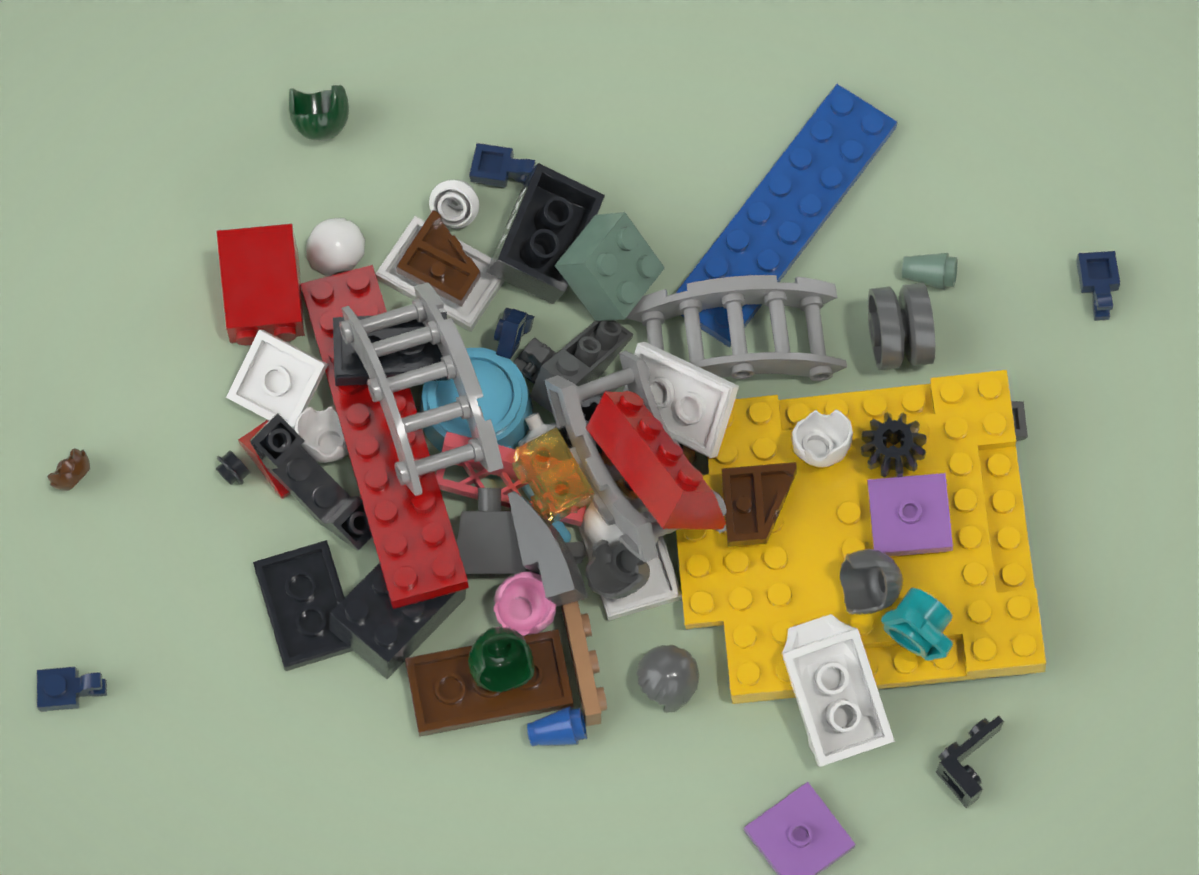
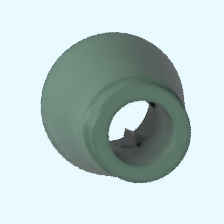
(932, 269)

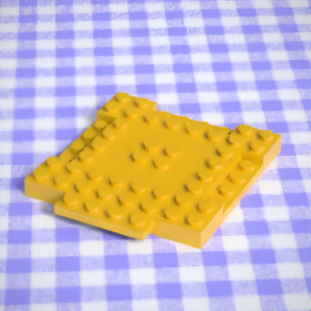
(827, 515)

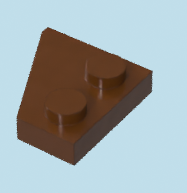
(440, 261)
(755, 500)

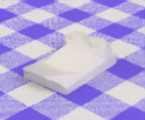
(835, 690)

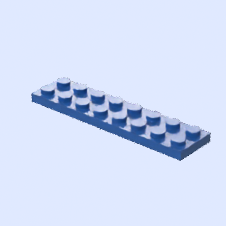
(794, 199)

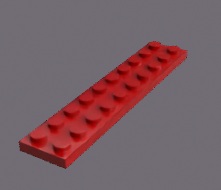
(407, 530)

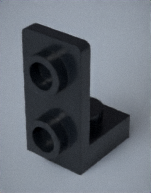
(964, 780)

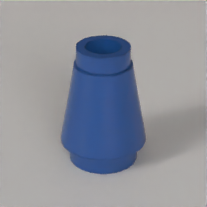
(558, 728)

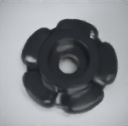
(232, 468)

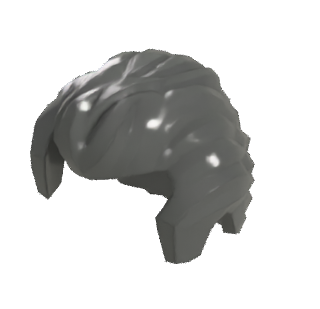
(615, 571)

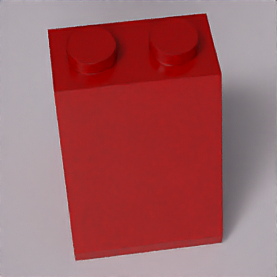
(261, 282)

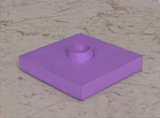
(910, 514)
(799, 834)

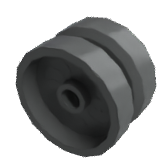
(901, 326)

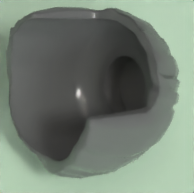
(869, 581)
(668, 676)

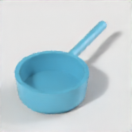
(504, 402)

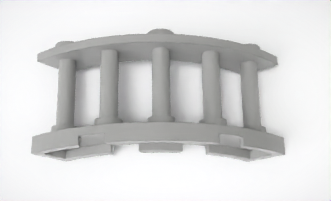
(733, 294)
(454, 365)
(610, 502)

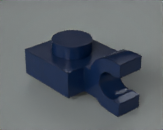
(496, 165)
(1099, 276)
(510, 330)
(62, 688)

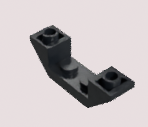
(310, 484)

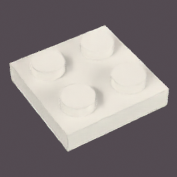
(276, 379)

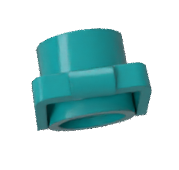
(920, 625)

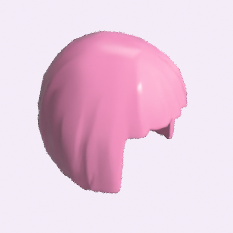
(523, 604)

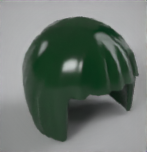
(320, 113)
(501, 660)

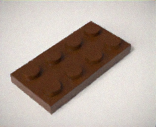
(450, 700)

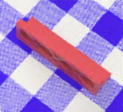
(507, 474)

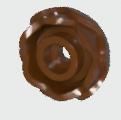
(70, 470)

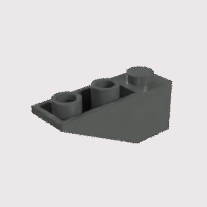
(583, 357)

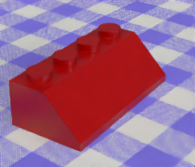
(653, 464)

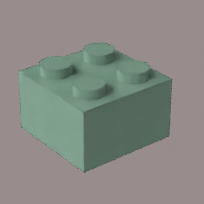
(610, 266)

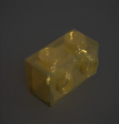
(552, 475)

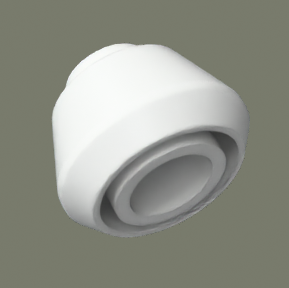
(455, 203)

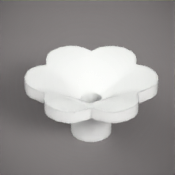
(536, 428)

